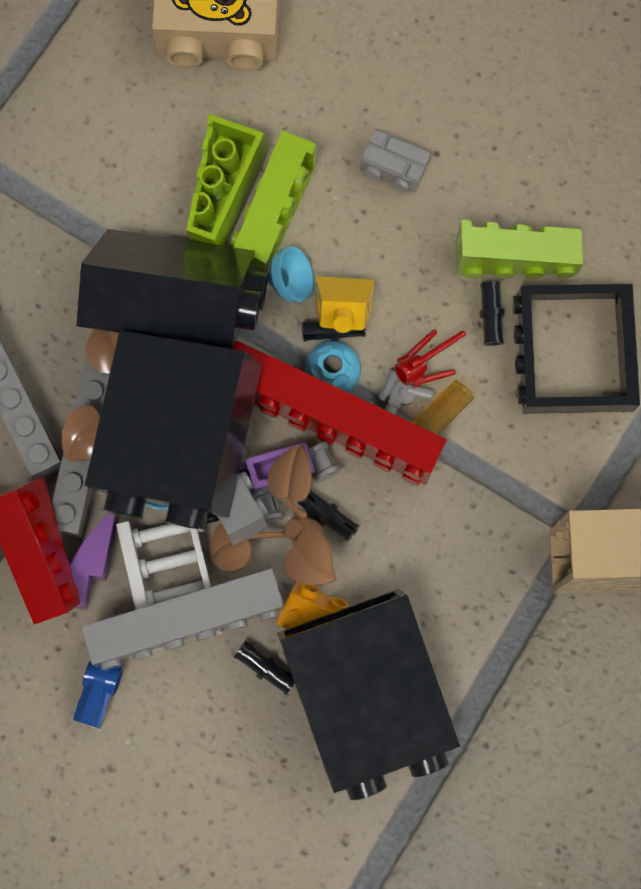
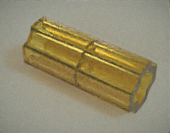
(445, 408)

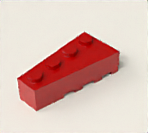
(36, 551)

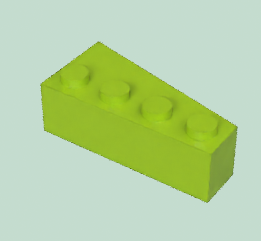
(224, 178)
(276, 198)
(517, 251)

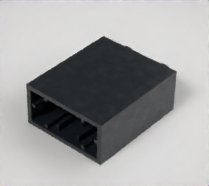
(170, 288)
(173, 428)
(369, 694)

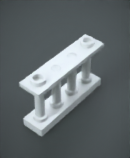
(140, 569)

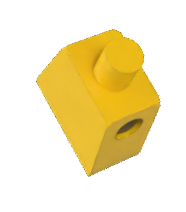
(343, 302)

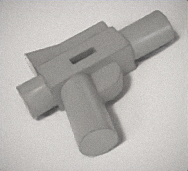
(401, 394)

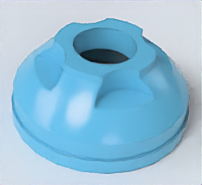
(296, 273)
(345, 378)

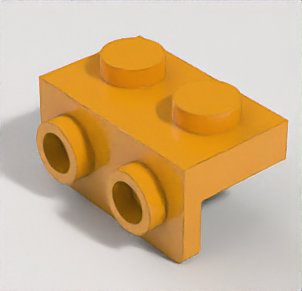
(307, 604)

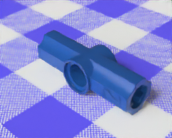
(96, 694)

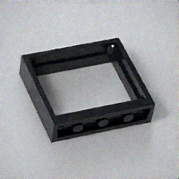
(626, 342)

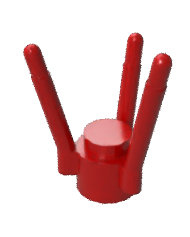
(411, 368)

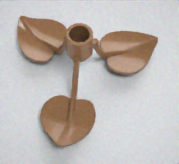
(82, 423)
(311, 554)

